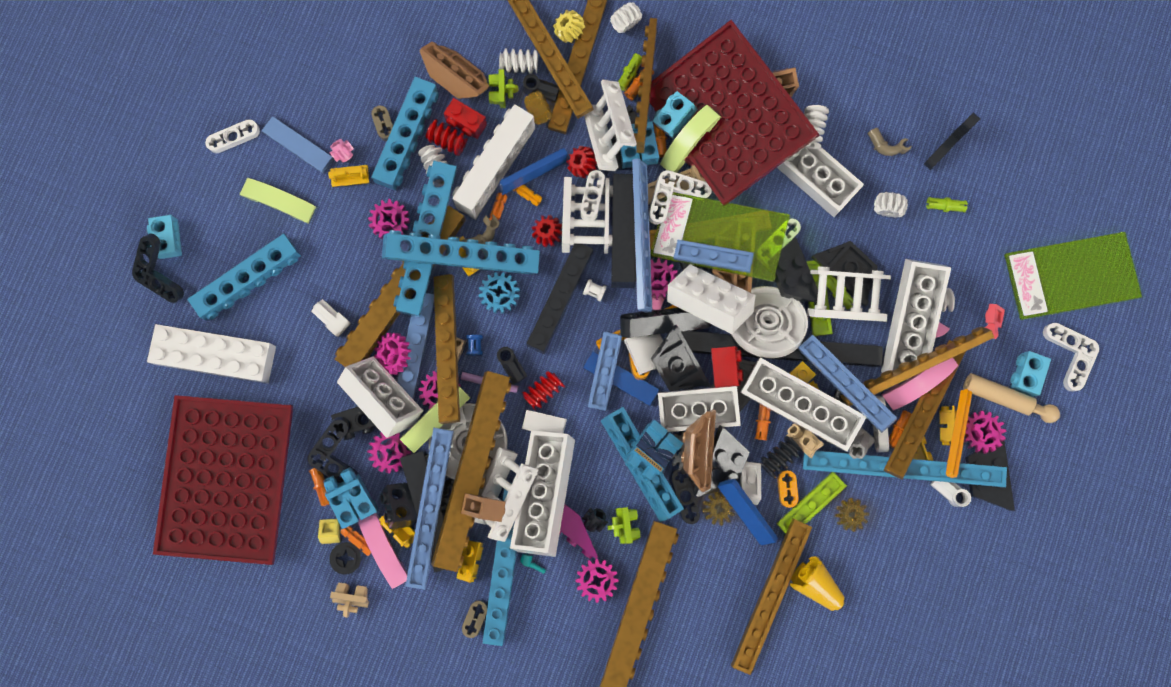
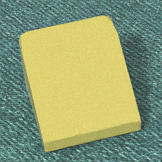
(329, 531)

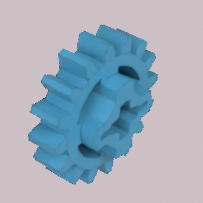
(490, 290)

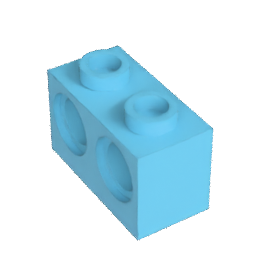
(678, 117)
(169, 235)
(1034, 376)

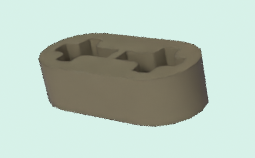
(379, 124)
(470, 617)

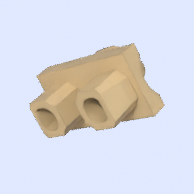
(805, 439)
(342, 597)

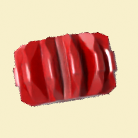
(582, 161)
(541, 230)

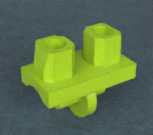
(499, 97)
(622, 527)

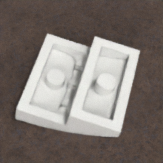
(642, 350)

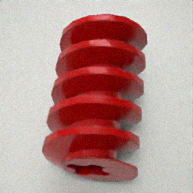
(445, 138)
(542, 390)

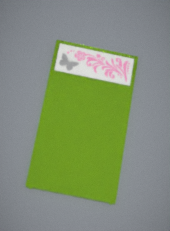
(723, 226)
(1072, 275)

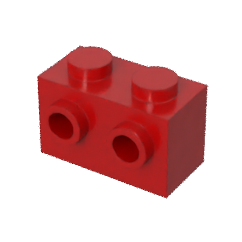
(465, 118)
(726, 366)

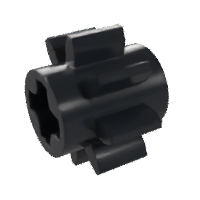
(594, 520)

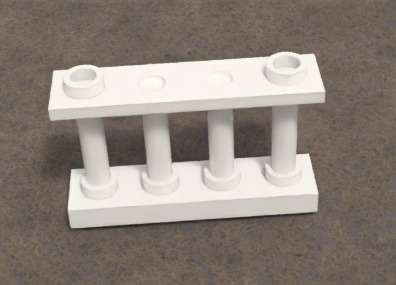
(598, 129)
(569, 222)
(838, 310)
(517, 491)

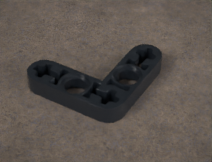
(951, 140)
(169, 290)
(325, 452)
(685, 486)

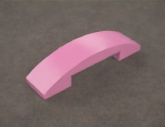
(919, 384)
(382, 550)

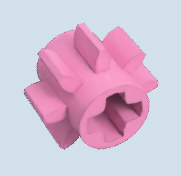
(341, 150)

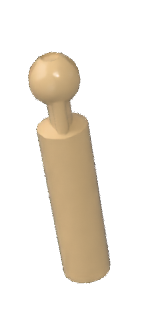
(1010, 398)

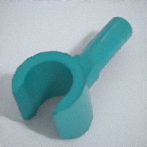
(526, 561)

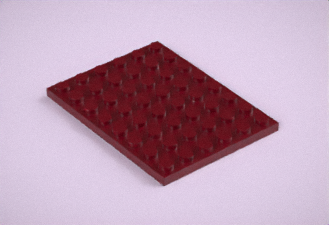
(758, 117)
(223, 480)

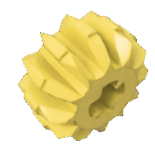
(569, 26)

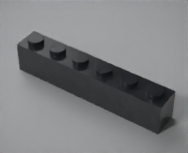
(623, 233)
(560, 298)
(414, 470)

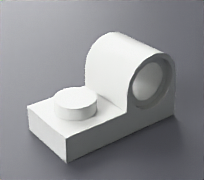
(751, 481)

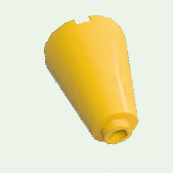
(817, 584)

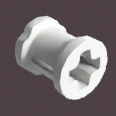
(594, 290)

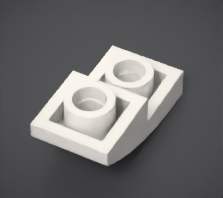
(544, 423)

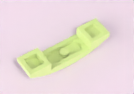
(688, 138)
(278, 200)

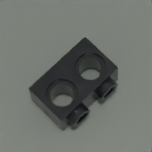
(354, 417)
(402, 505)

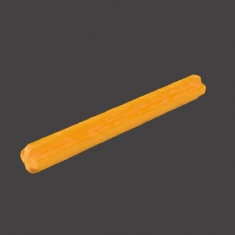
(958, 433)

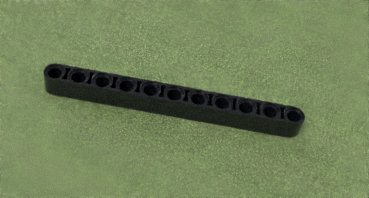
(846, 353)

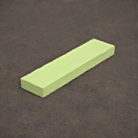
(423, 428)

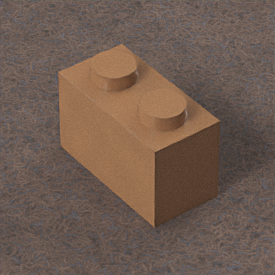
(483, 507)

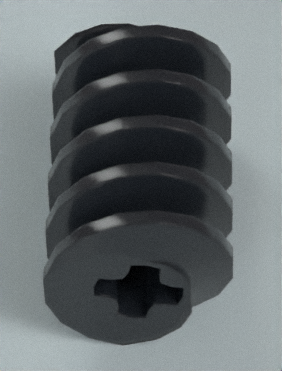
(780, 456)

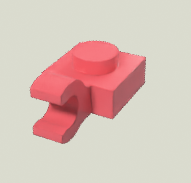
(994, 318)

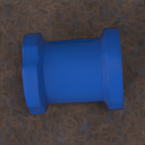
(471, 339)

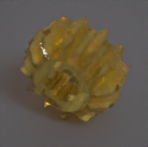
(538, 107)
(713, 512)
(851, 522)

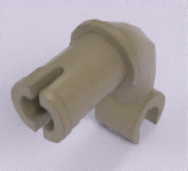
(882, 146)
(489, 234)

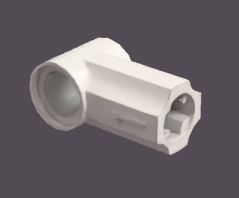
(334, 321)
(950, 490)

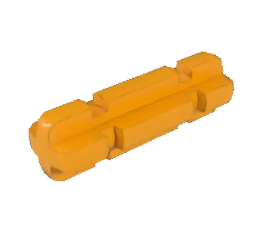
(528, 194)

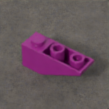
(576, 533)

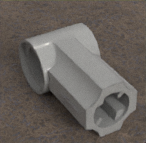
(861, 444)

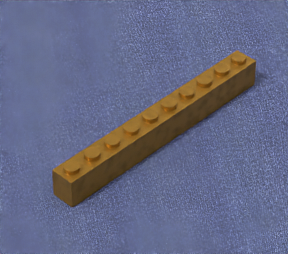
(382, 311)
(471, 469)
(639, 606)

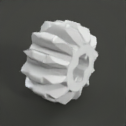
(626, 17)
(891, 204)

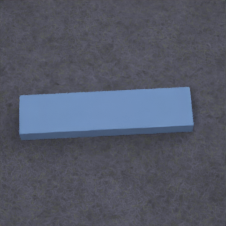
(297, 144)
(713, 256)
(605, 371)

